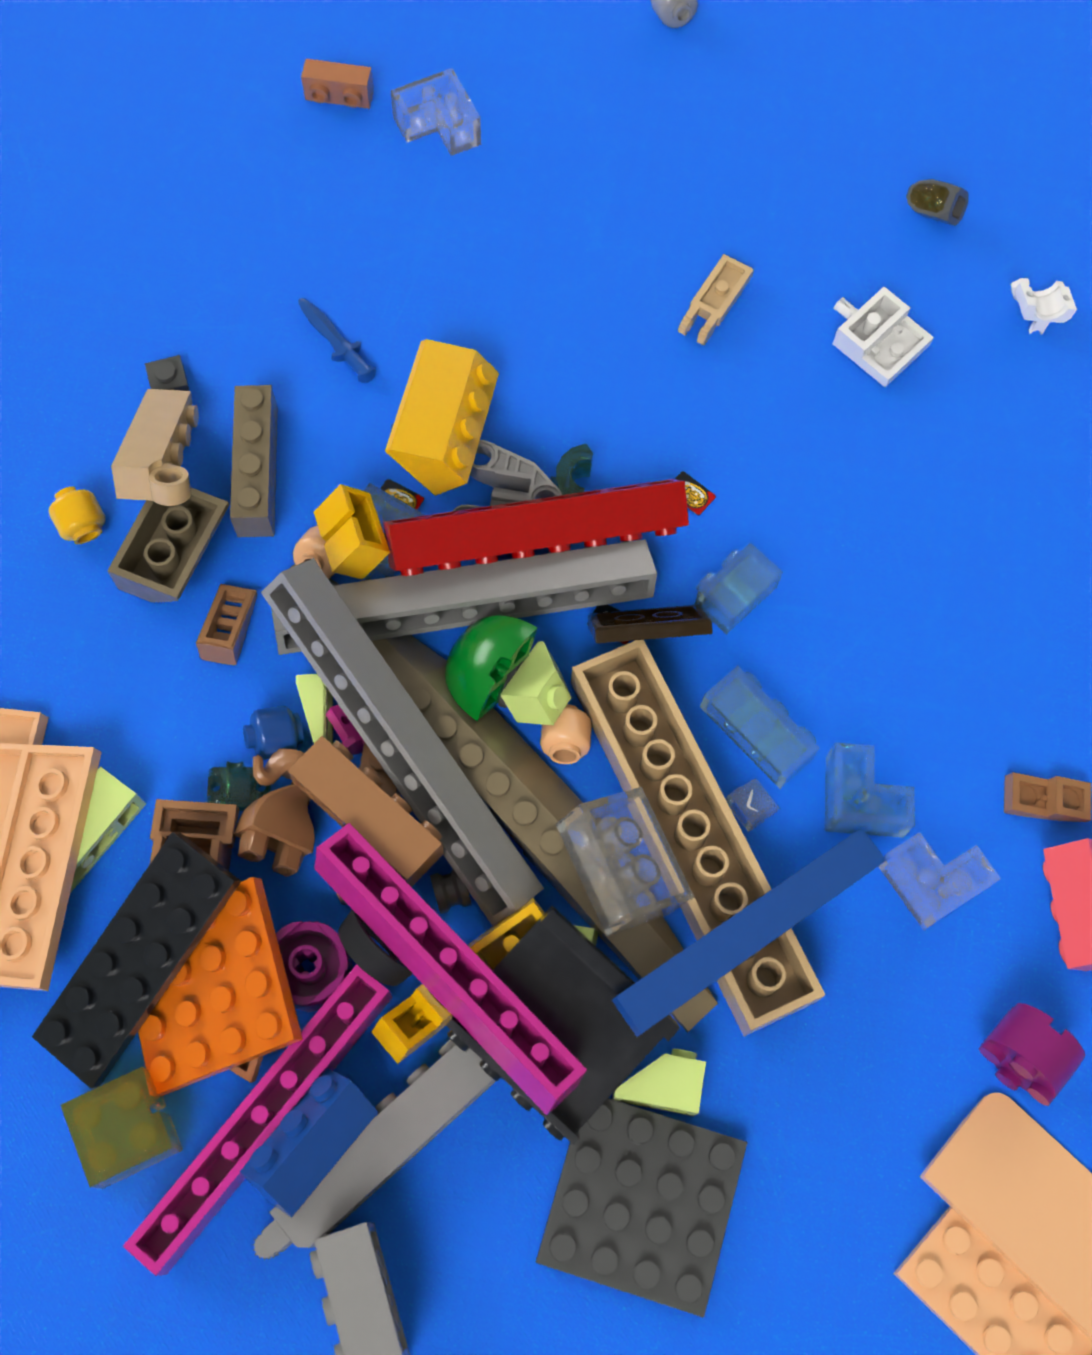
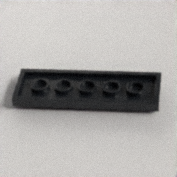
(136, 959)

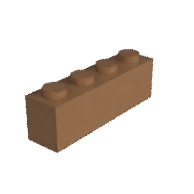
(357, 799)

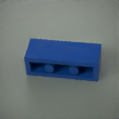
(309, 1142)

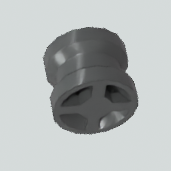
(449, 891)

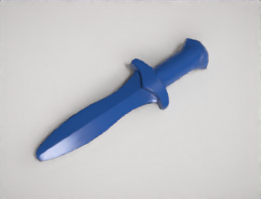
(343, 349)

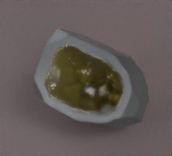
(938, 200)

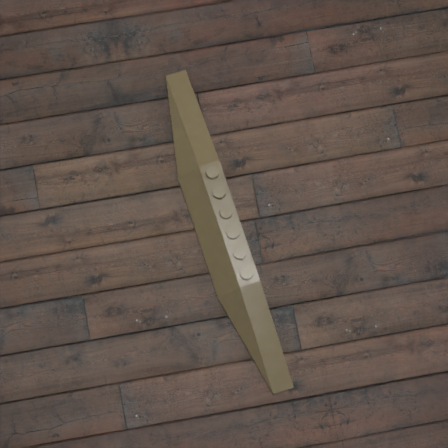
(526, 803)

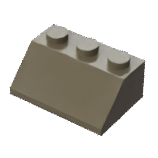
(166, 547)

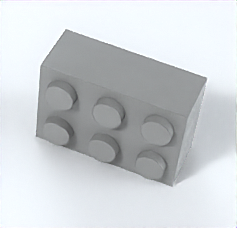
(358, 1293)

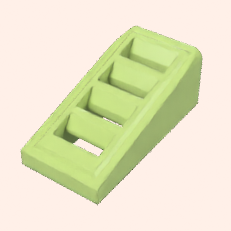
(316, 702)

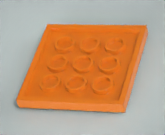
(225, 1000)

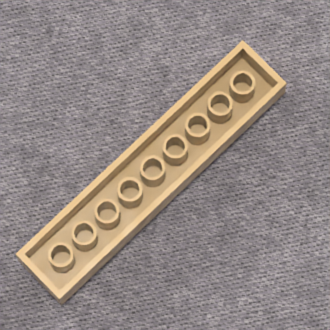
(656, 751)

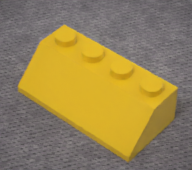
(442, 415)

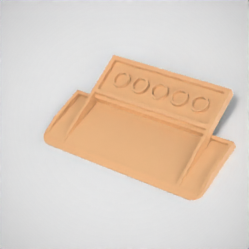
(41, 833)
(1015, 1243)

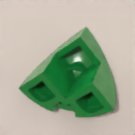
(483, 658)

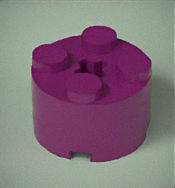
(319, 945)
(1032, 1053)

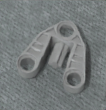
(511, 476)

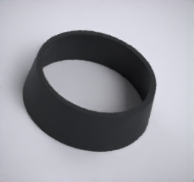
(368, 955)

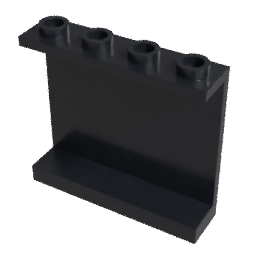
(571, 993)

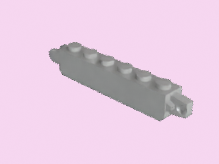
(382, 1149)

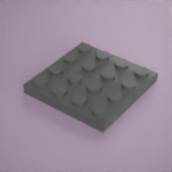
(644, 1205)

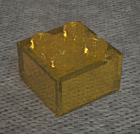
(118, 1131)

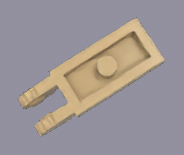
(716, 296)

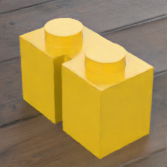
(351, 532)

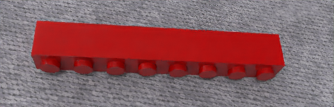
(535, 524)

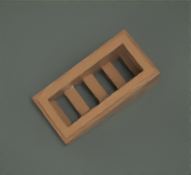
(221, 646)

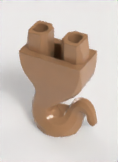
(277, 819)

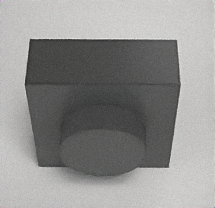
(167, 374)

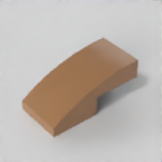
(1047, 798)

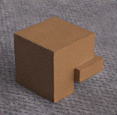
(205, 824)

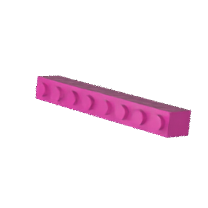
(449, 969)
(216, 1170)

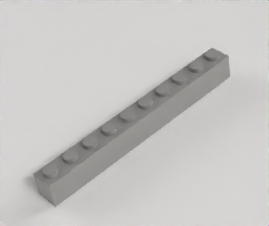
(505, 588)
(402, 739)

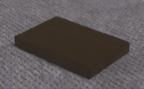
(649, 623)

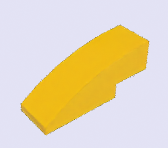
(411, 1024)

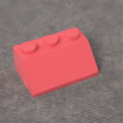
(1070, 877)

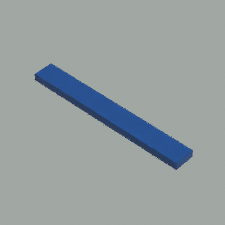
(747, 932)

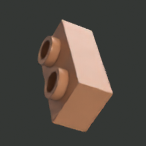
(337, 83)

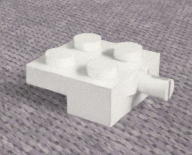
(880, 336)

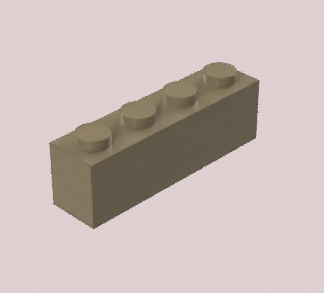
(254, 461)

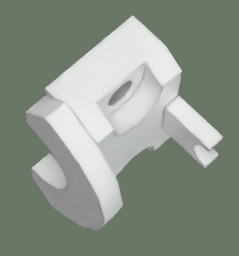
(1043, 306)

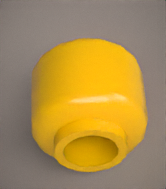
(77, 515)

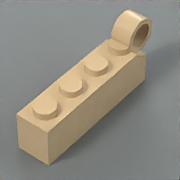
(153, 449)

